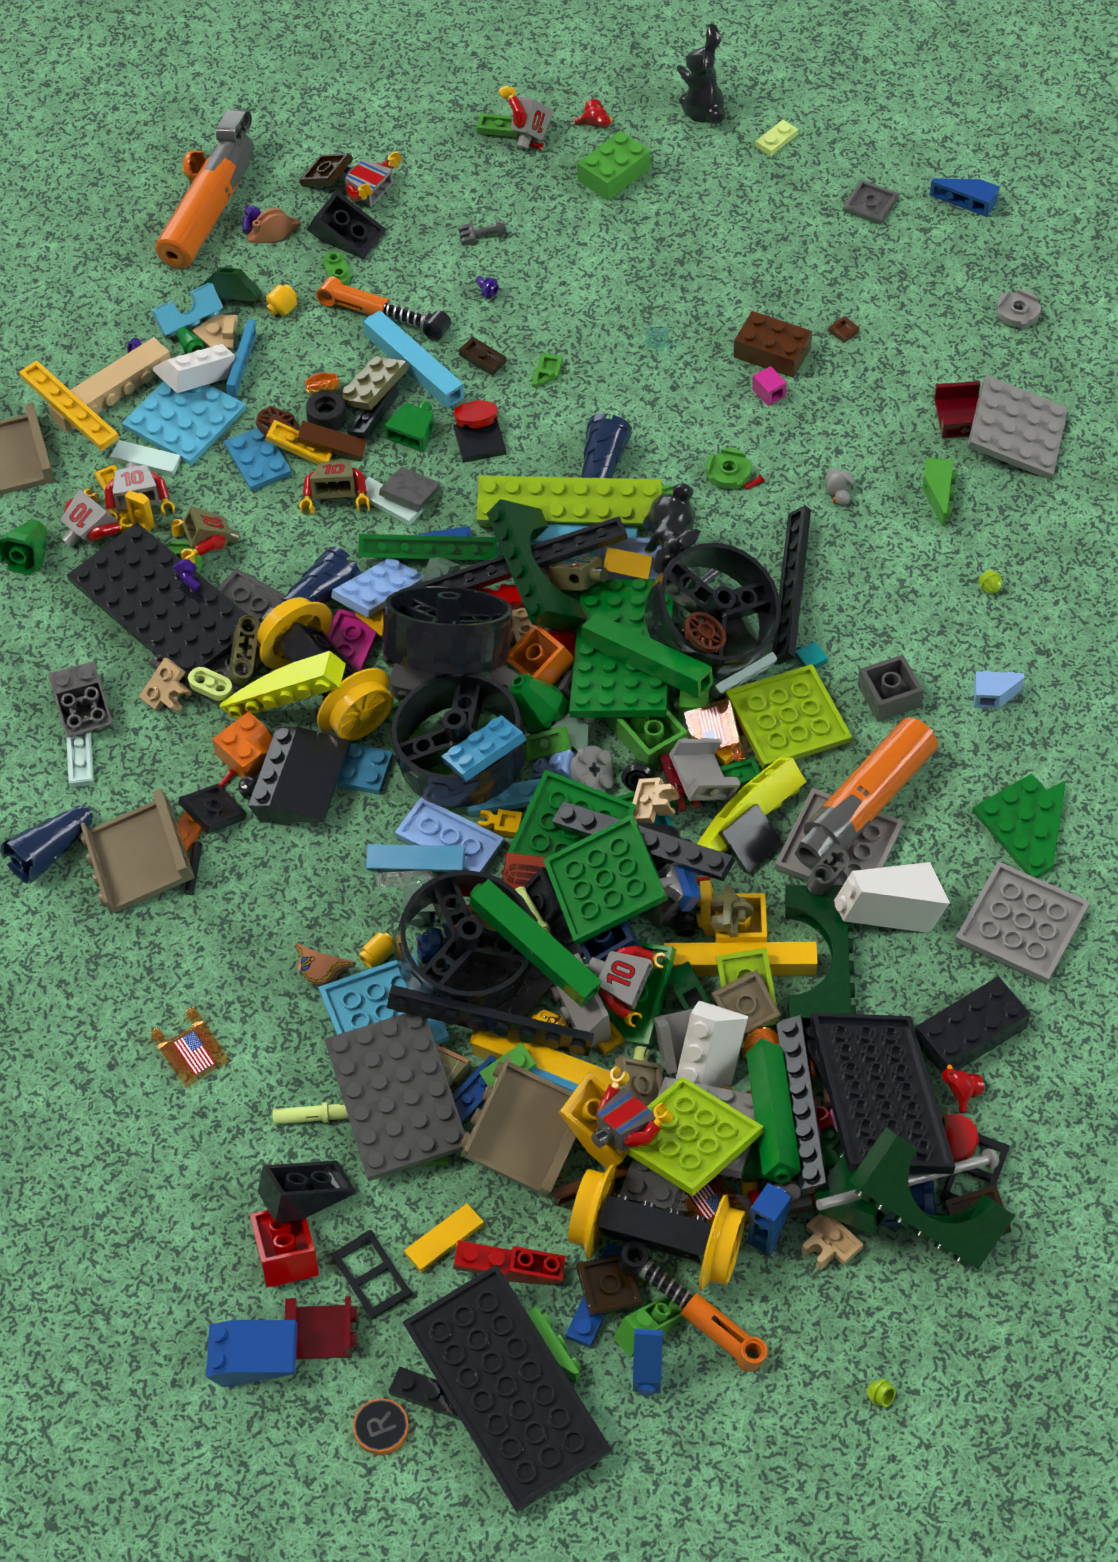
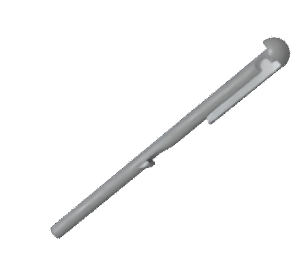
(989, 1159)

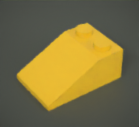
(580, 1116)

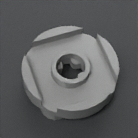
(1018, 318)
(600, 761)

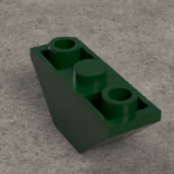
(234, 284)
(687, 986)

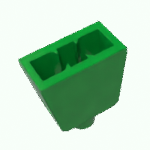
(411, 426)

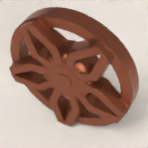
(268, 419)
(705, 632)

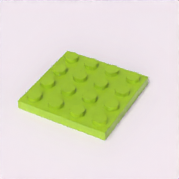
(788, 716)
(699, 1138)

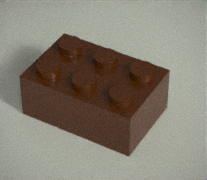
(772, 343)

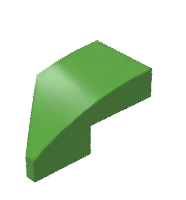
(547, 370)

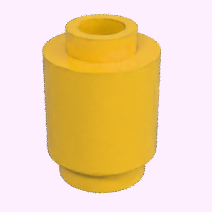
(377, 950)

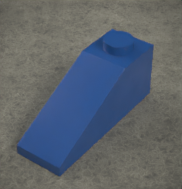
(966, 193)
(768, 1218)
(647, 1361)

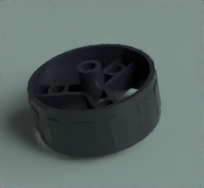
(755, 596)
(447, 629)
(465, 697)
(448, 892)

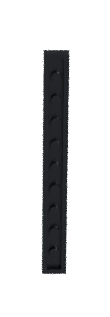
(544, 553)

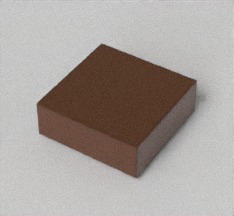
(844, 329)

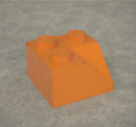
(540, 656)
(243, 745)

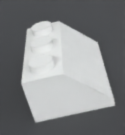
(196, 368)
(712, 1045)

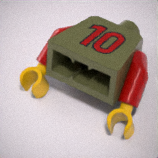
(334, 480)
(204, 532)

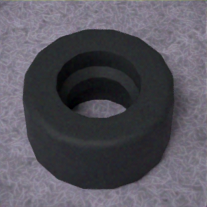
(326, 401)

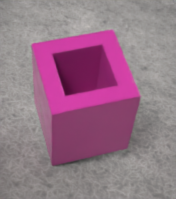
(769, 386)

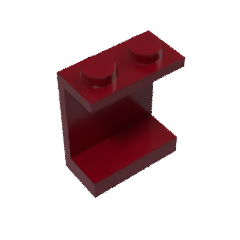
(956, 407)
(323, 1329)

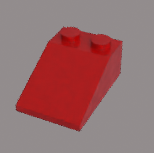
(283, 1249)

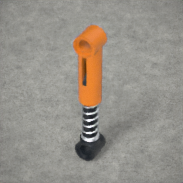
(337, 293)
(695, 1309)

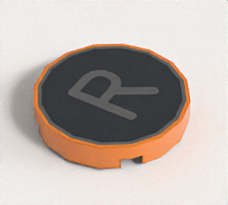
(380, 1426)

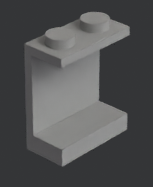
(700, 771)
(671, 1035)

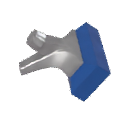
(682, 887)

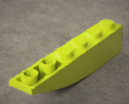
(287, 685)
(766, 789)

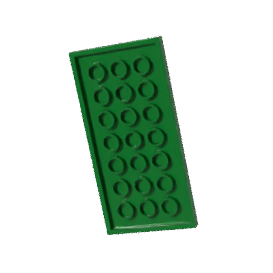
(602, 683)

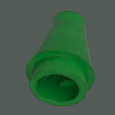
(189, 341)

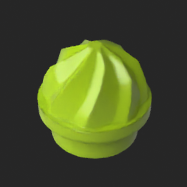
(990, 582)
(881, 1392)

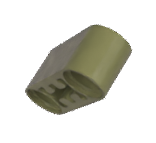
(246, 663)

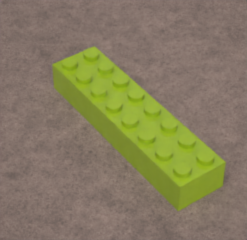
(572, 499)

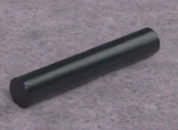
(194, 861)

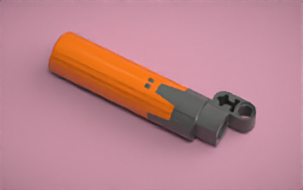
(208, 192)
(861, 800)

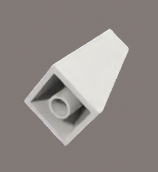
(893, 897)

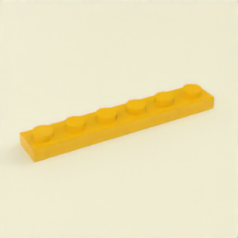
(69, 405)

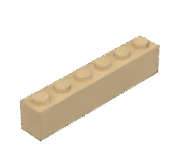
(116, 380)

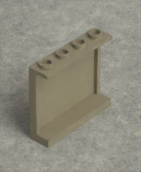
(23, 453)
(137, 854)
(521, 1129)

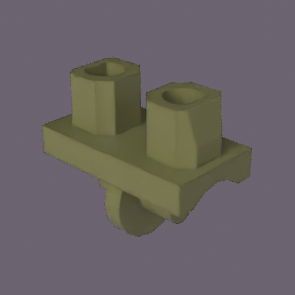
(734, 911)

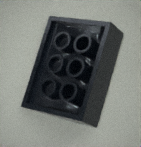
(298, 776)

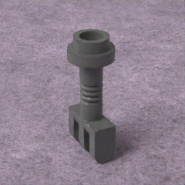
(469, 234)

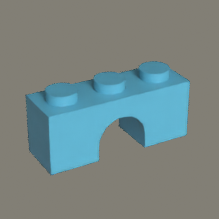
(204, 304)

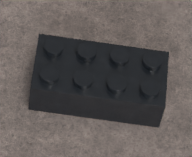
(972, 1026)

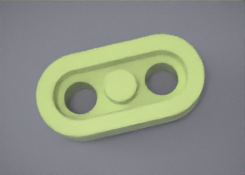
(212, 683)

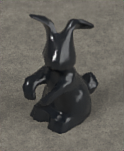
(703, 98)
(672, 524)

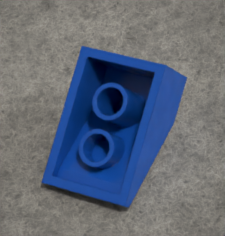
(251, 1351)

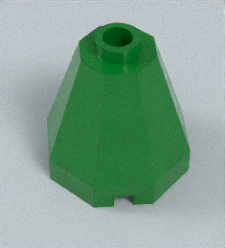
(24, 547)
(538, 702)

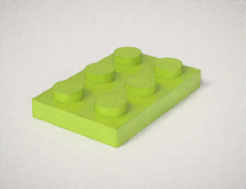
(739, 964)

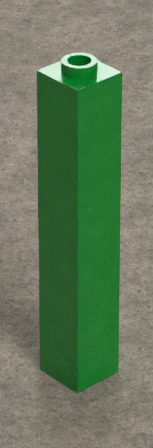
(647, 655)
(534, 942)
(773, 1111)

